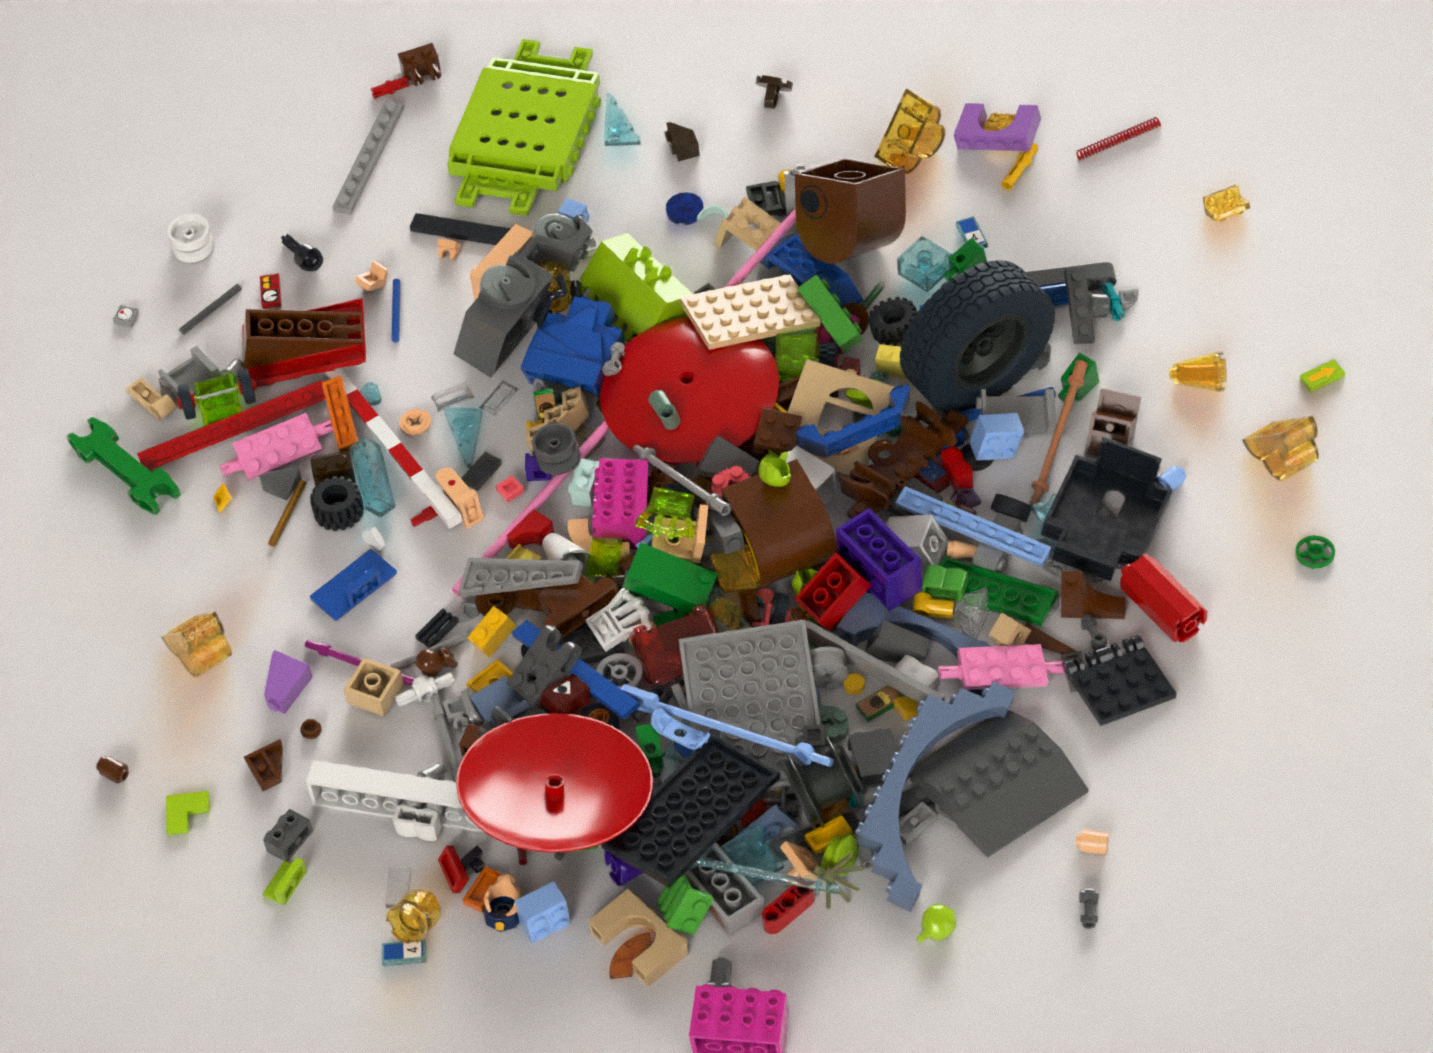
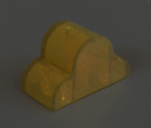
(912, 133)
(1285, 446)
(199, 643)

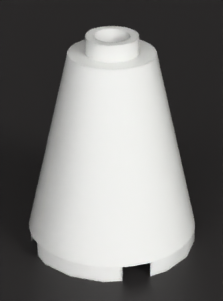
(560, 548)

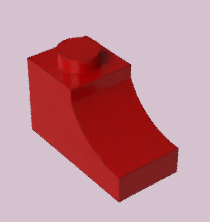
(530, 530)

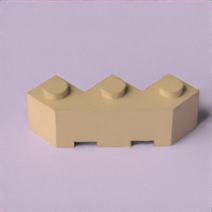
(571, 412)

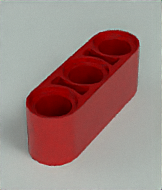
(784, 915)

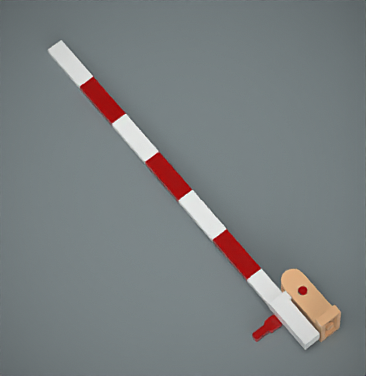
(448, 499)

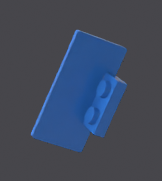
(353, 584)

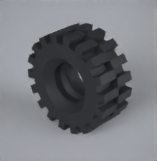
(886, 314)

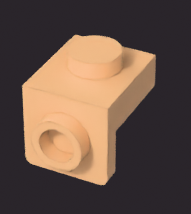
(374, 279)

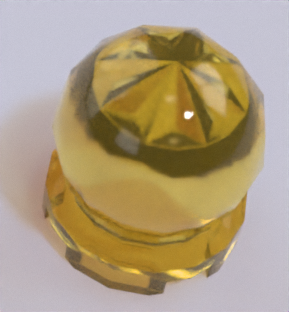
(414, 915)

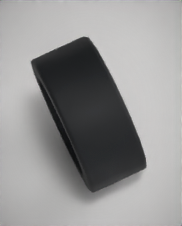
(1011, 507)

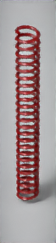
(1119, 139)

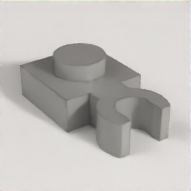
(456, 712)

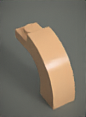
(580, 535)

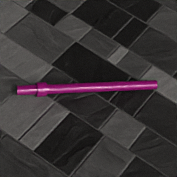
(326, 650)

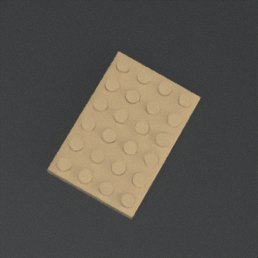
(749, 311)

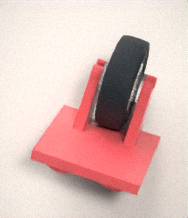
(776, 611)

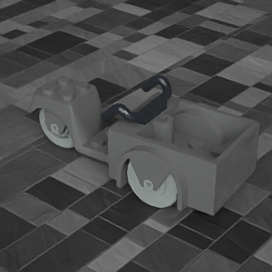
(518, 293)

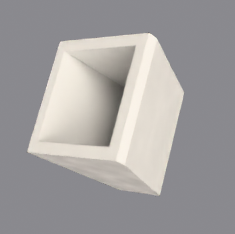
(819, 473)

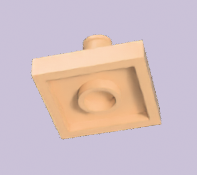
(802, 860)

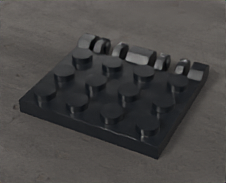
(1119, 684)

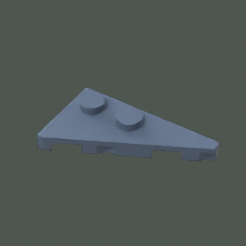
(773, 822)

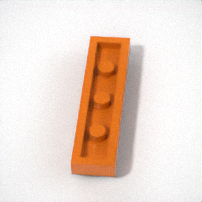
(340, 413)

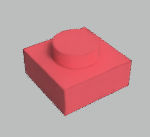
(510, 489)

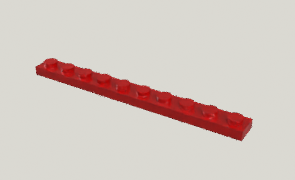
(232, 425)

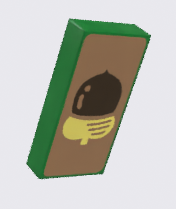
(544, 400)
(878, 703)

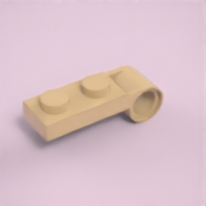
(150, 399)

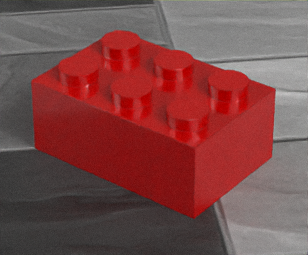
(832, 591)

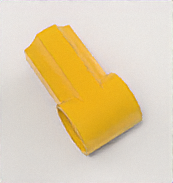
(931, 607)

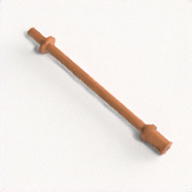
(1075, 381)

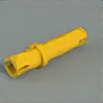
(1023, 160)

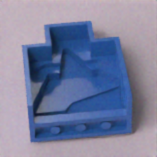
(574, 346)

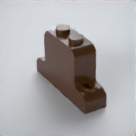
(574, 603)

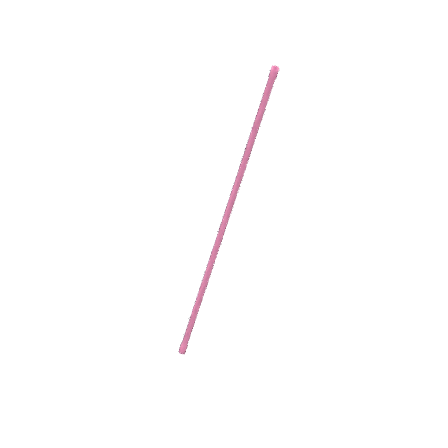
(596, 436)

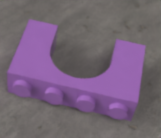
(1015, 137)

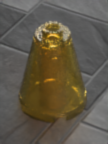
(1201, 372)

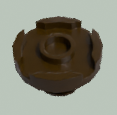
(773, 87)

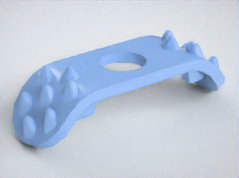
(667, 726)

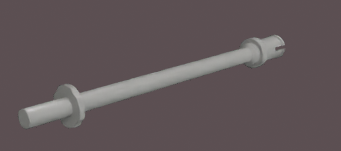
(713, 501)

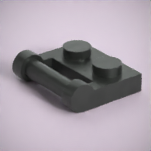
(758, 195)

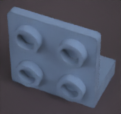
(498, 695)

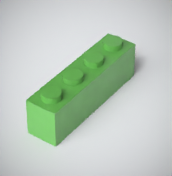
(830, 313)

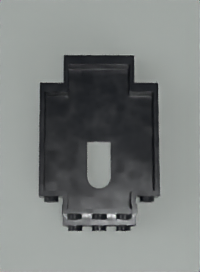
(1093, 540)

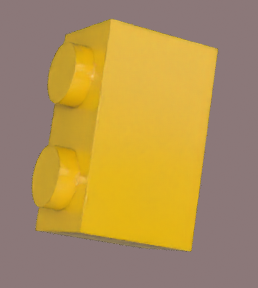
(491, 631)

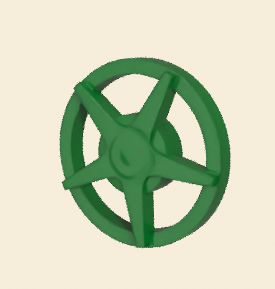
(1315, 552)

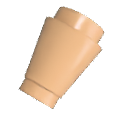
(960, 550)

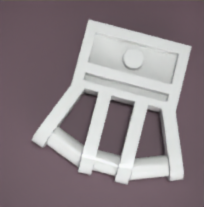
(606, 624)

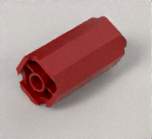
(1162, 598)

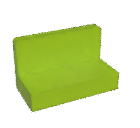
(285, 881)

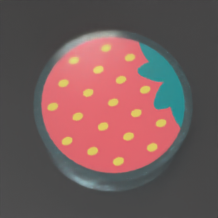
(763, 596)

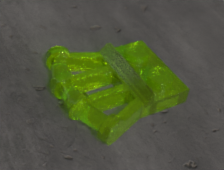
(668, 503)

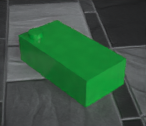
(669, 579)

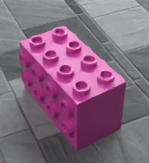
(620, 499)
(738, 1020)

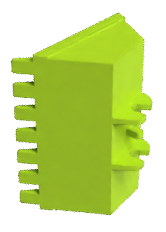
(633, 284)

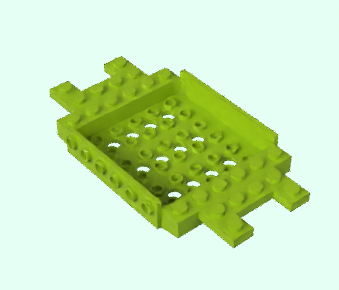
(523, 171)

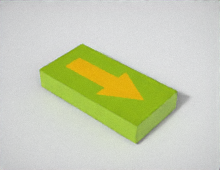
(1322, 375)

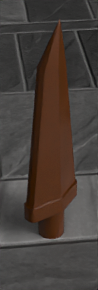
(1047, 642)

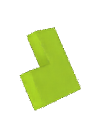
(181, 806)

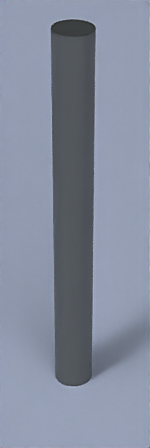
(209, 309)

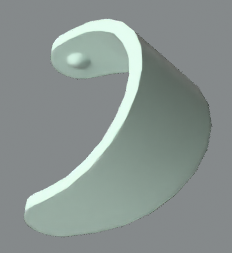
(712, 209)

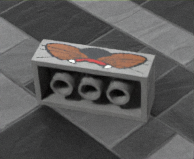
(734, 897)

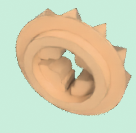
(415, 416)

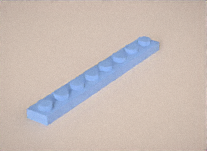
(974, 527)

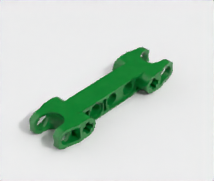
(143, 483)

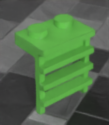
(683, 906)

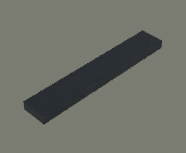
(457, 229)

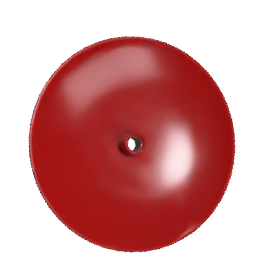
(711, 390)
(554, 783)

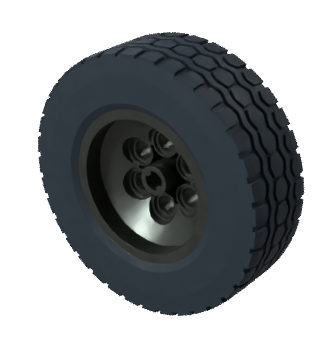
(977, 335)

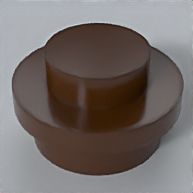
(310, 729)

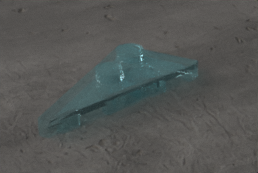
(617, 128)
(465, 428)

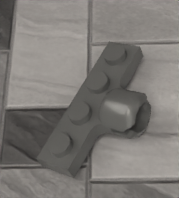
(1083, 305)

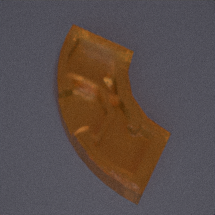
(621, 963)

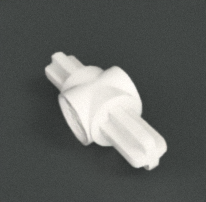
(423, 688)

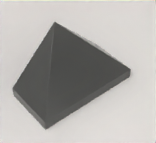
(281, 482)

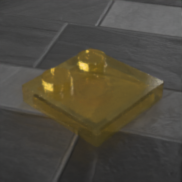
(735, 570)

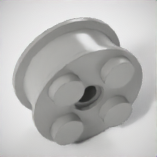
(828, 667)
(622, 670)

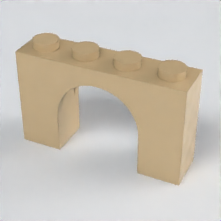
(630, 911)

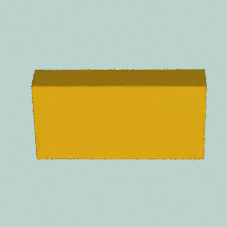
(820, 838)

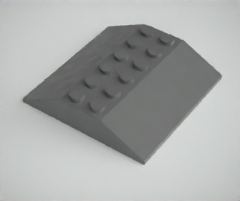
(999, 780)

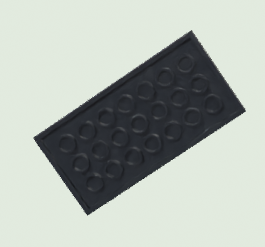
(693, 810)

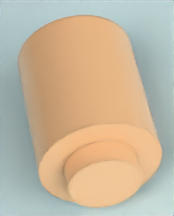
(1092, 841)

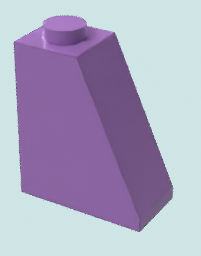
(285, 681)

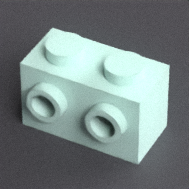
(583, 484)

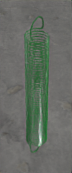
(874, 296)

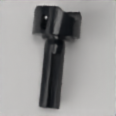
(303, 254)

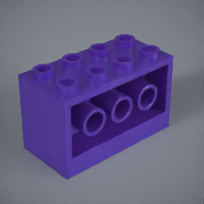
(880, 558)

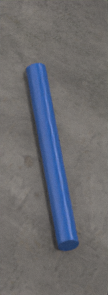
(396, 310)

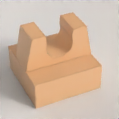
(448, 246)

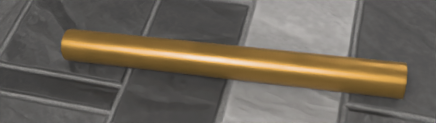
(287, 513)

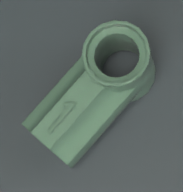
(664, 410)

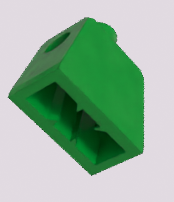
(965, 257)
(1090, 378)
(650, 744)

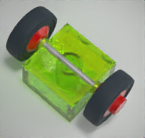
(217, 396)

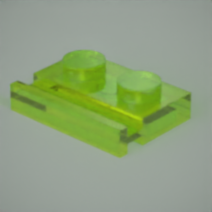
(603, 556)

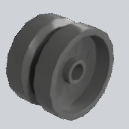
(556, 448)

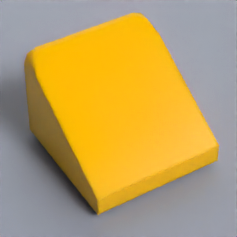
(906, 707)

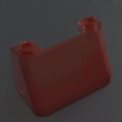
(660, 648)

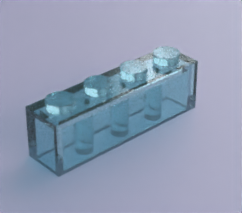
(372, 477)

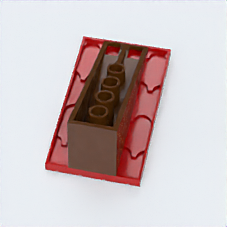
(302, 343)

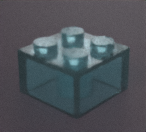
(924, 263)

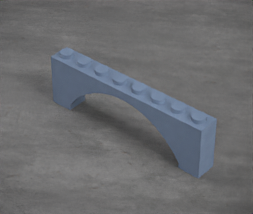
(868, 614)

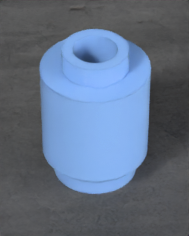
(1171, 478)

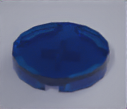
(684, 208)

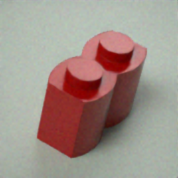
(960, 470)

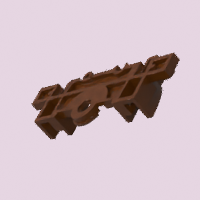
(878, 482)

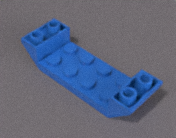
(795, 260)
(852, 434)

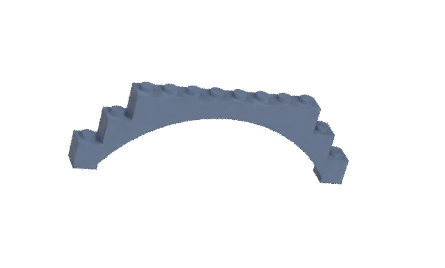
(933, 723)

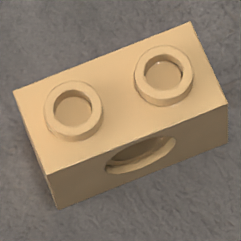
(1009, 632)

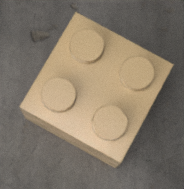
(373, 687)

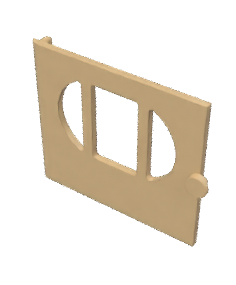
(813, 392)

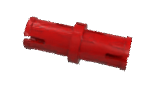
(389, 87)

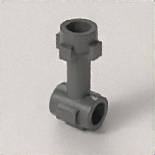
(1098, 639)
(1088, 897)

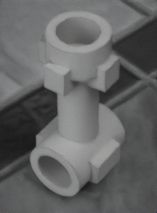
(614, 366)

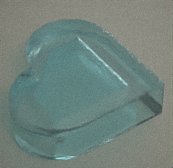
(371, 393)

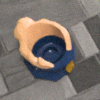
(500, 905)

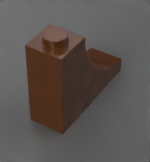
(1081, 599)

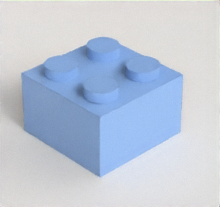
(996, 436)
(542, 912)

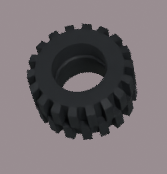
(340, 515)

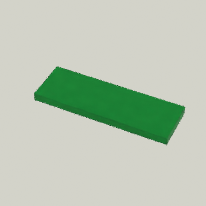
(1008, 594)

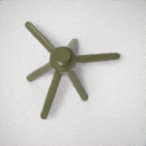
(830, 876)

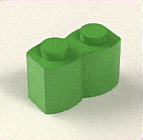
(944, 582)

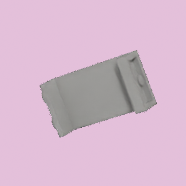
(1035, 412)

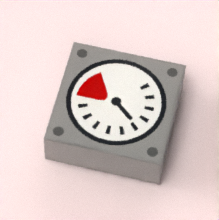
(125, 316)

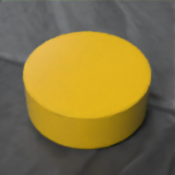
(854, 684)

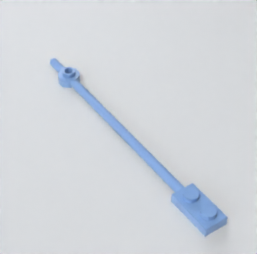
(649, 702)

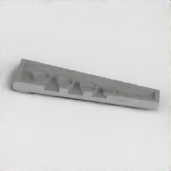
(505, 575)

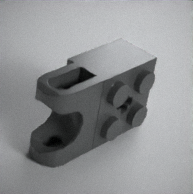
(543, 665)

